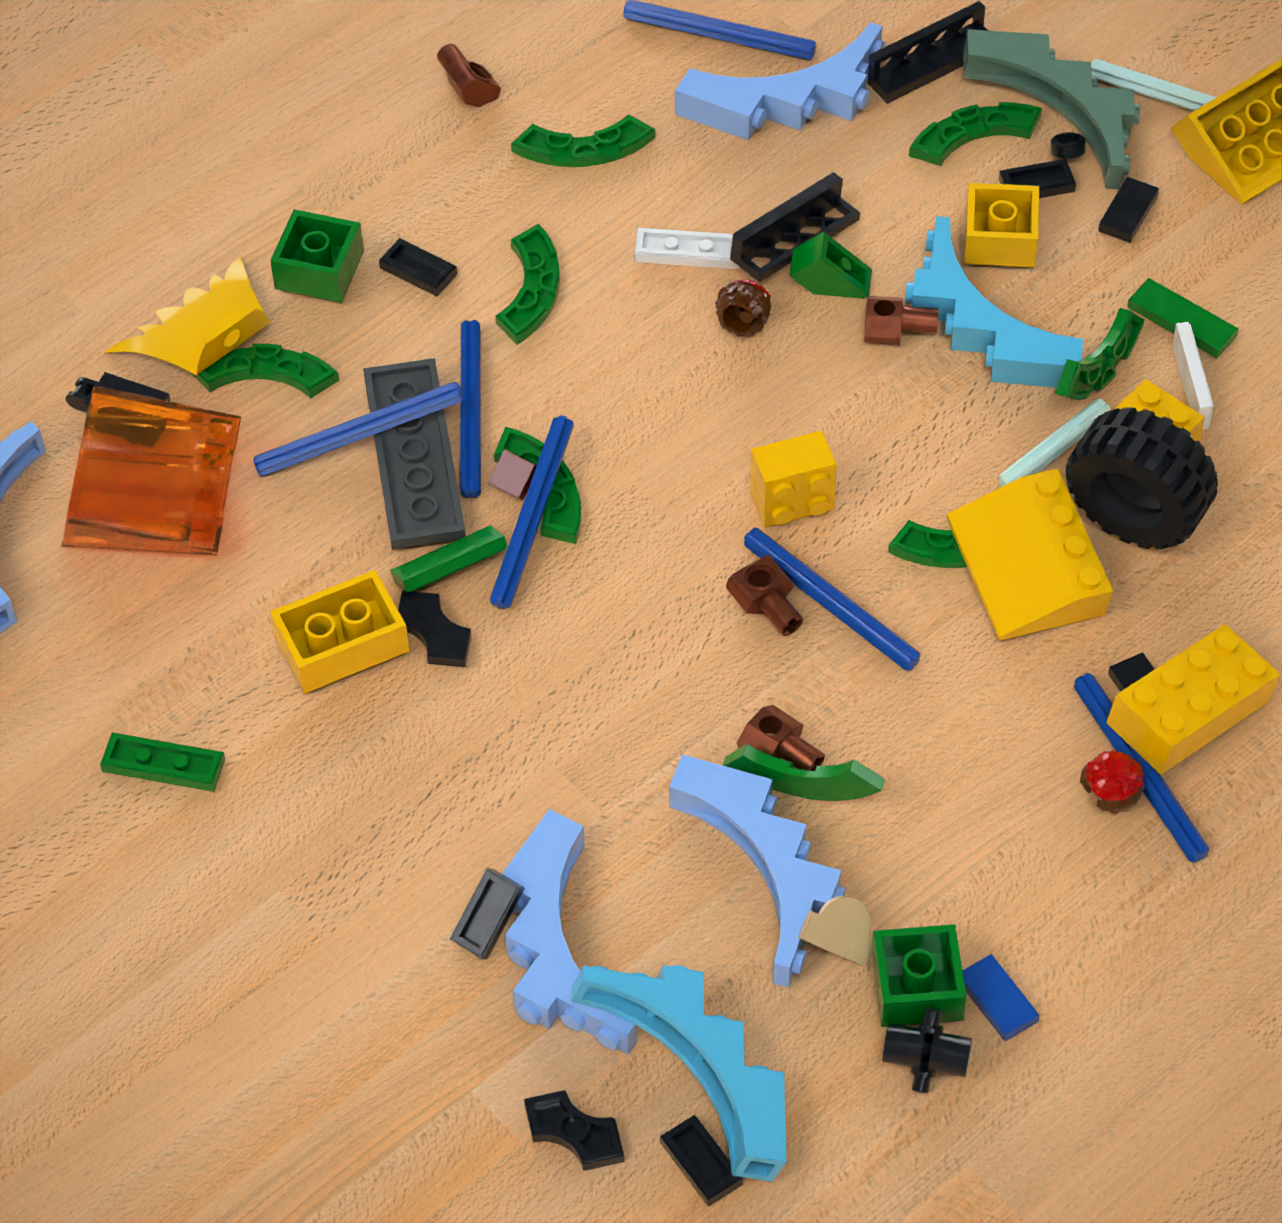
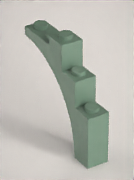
(1068, 86)

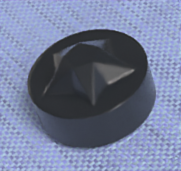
(1068, 145)

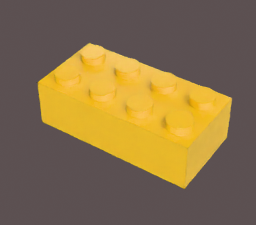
(1192, 698)

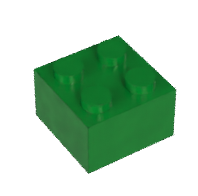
(317, 255)
(918, 971)

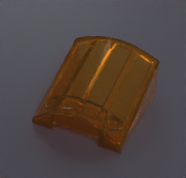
(150, 475)

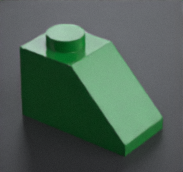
(830, 269)

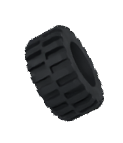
(1142, 478)

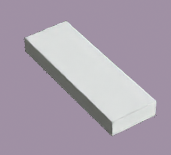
(684, 248)
(1192, 372)

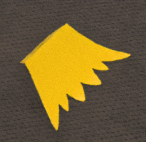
(205, 327)

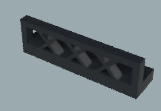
(929, 59)
(784, 225)

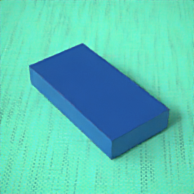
(999, 998)

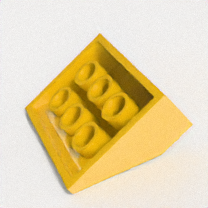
(1239, 135)
(1031, 556)

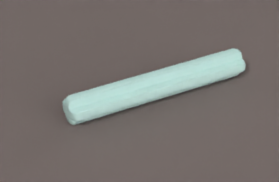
(1149, 85)
(1055, 444)

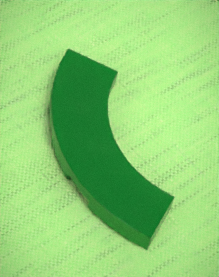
(971, 123)
(569, 151)
(539, 288)
(270, 363)
(1098, 369)
(563, 508)
(927, 546)
(826, 783)

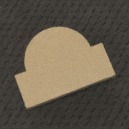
(841, 929)

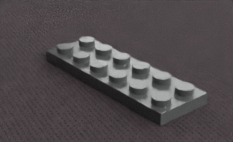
(415, 460)

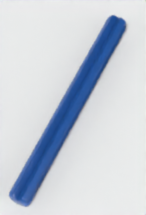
(720, 29)
(470, 410)
(358, 428)
(531, 512)
(834, 600)
(1155, 787)

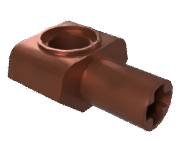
(468, 78)
(889, 317)
(770, 598)
(785, 742)

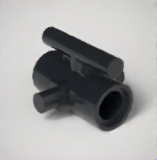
(927, 1049)

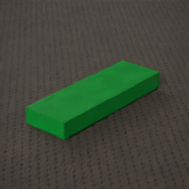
(1169, 308)
(449, 559)
(162, 762)

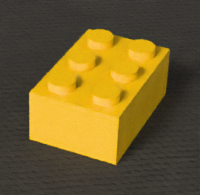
(339, 631)

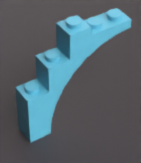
(1011, 347)
(712, 1047)

